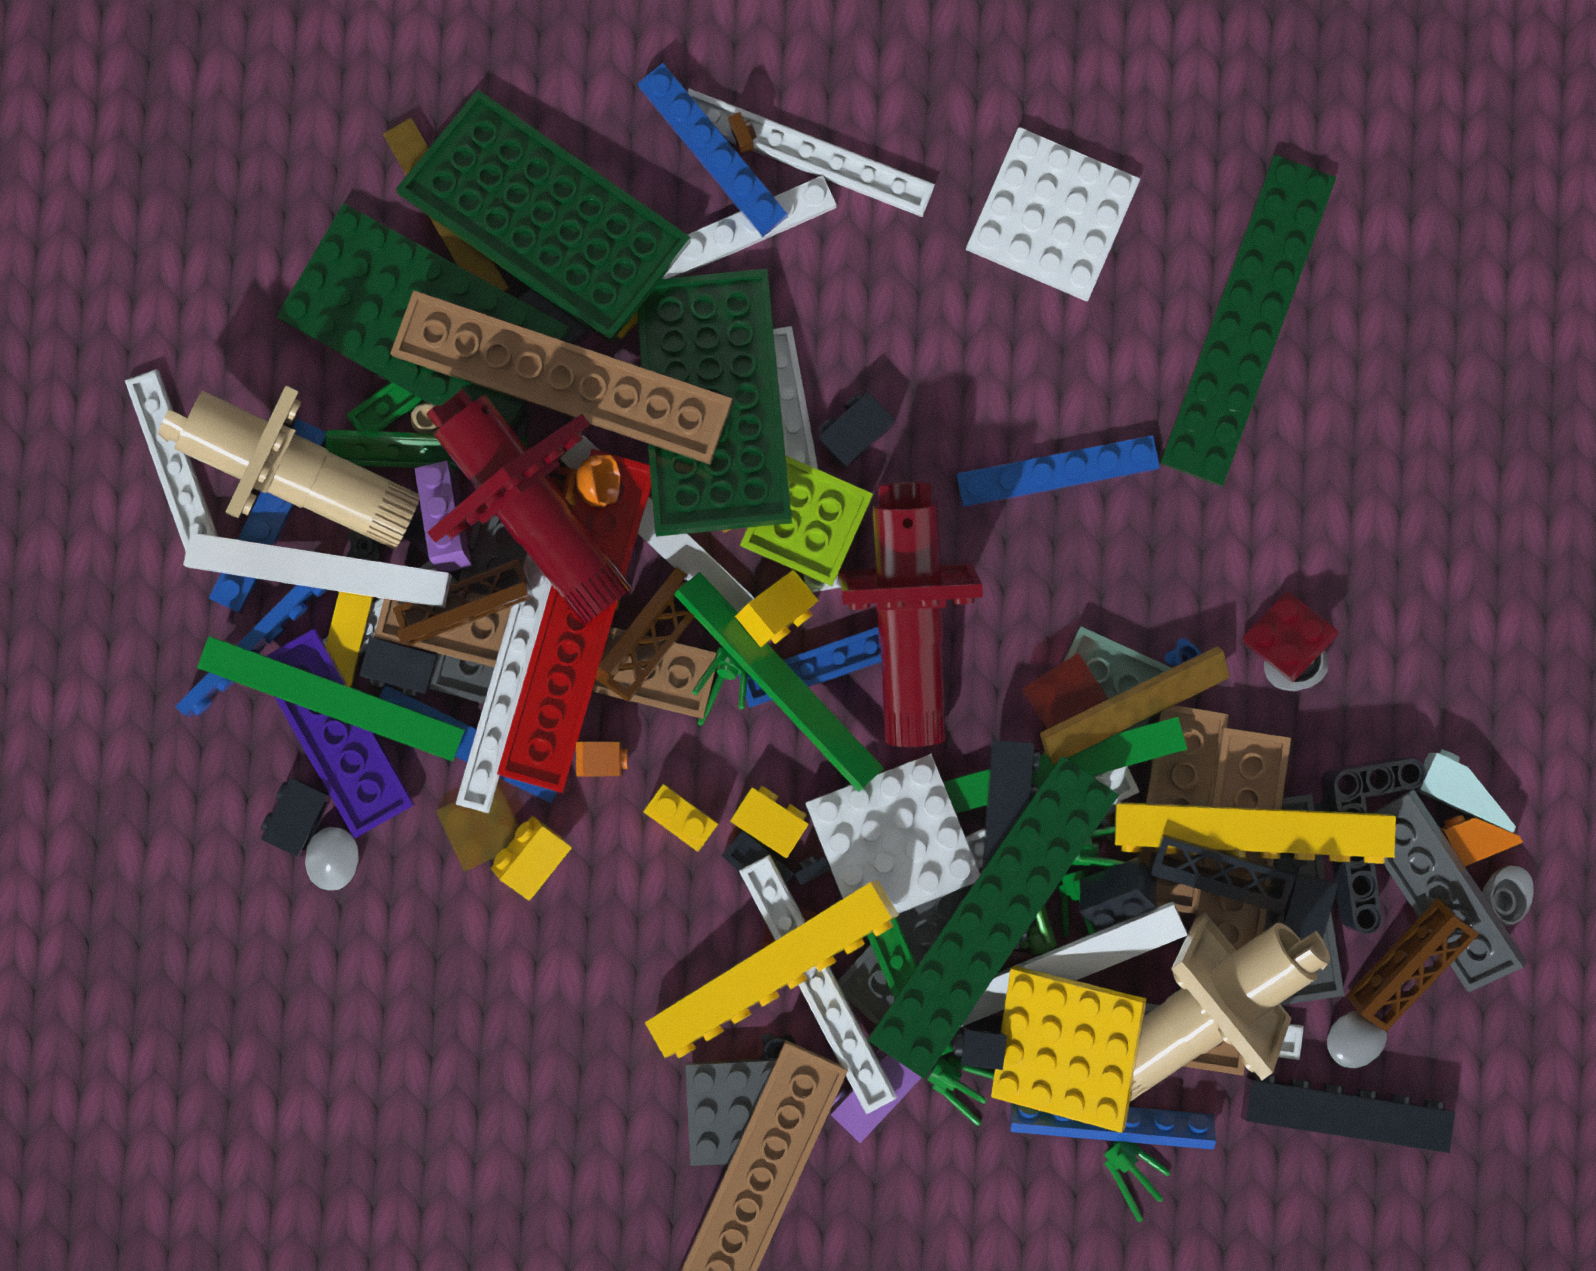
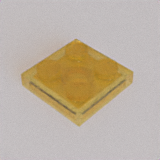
(479, 834)

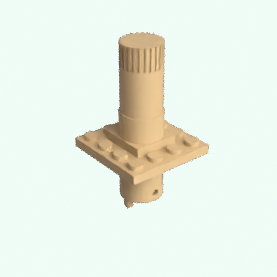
(289, 466)
(1227, 999)

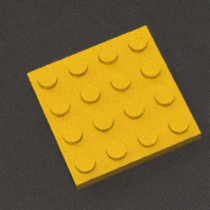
(1069, 1048)

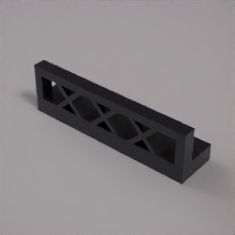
(1219, 881)

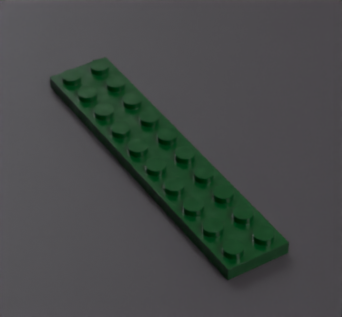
(1247, 321)
(993, 917)

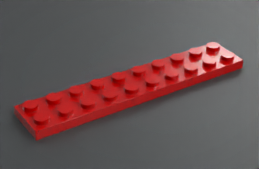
(568, 652)

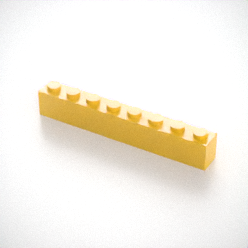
(1258, 830)
(771, 969)

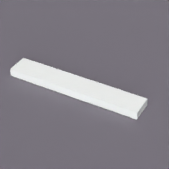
(173, 466)

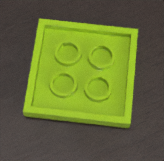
(822, 526)

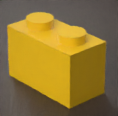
(777, 608)
(681, 817)
(769, 821)
(530, 857)

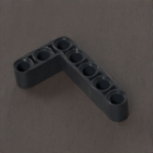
(1353, 799)

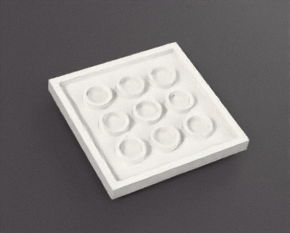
(1053, 214)
(895, 833)

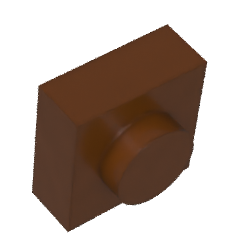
(742, 132)

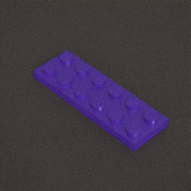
(343, 755)

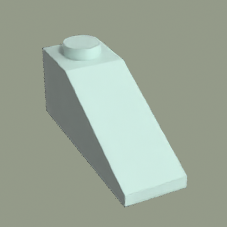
(1461, 790)

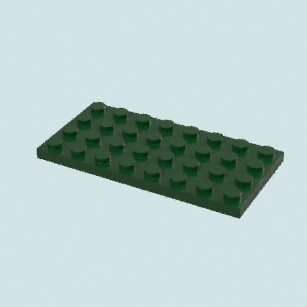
(543, 216)
(359, 293)
(721, 339)

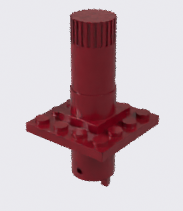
(520, 493)
(909, 601)

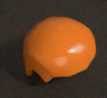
(598, 480)

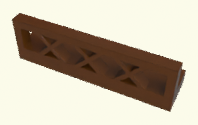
(468, 612)
(635, 636)
(1406, 962)

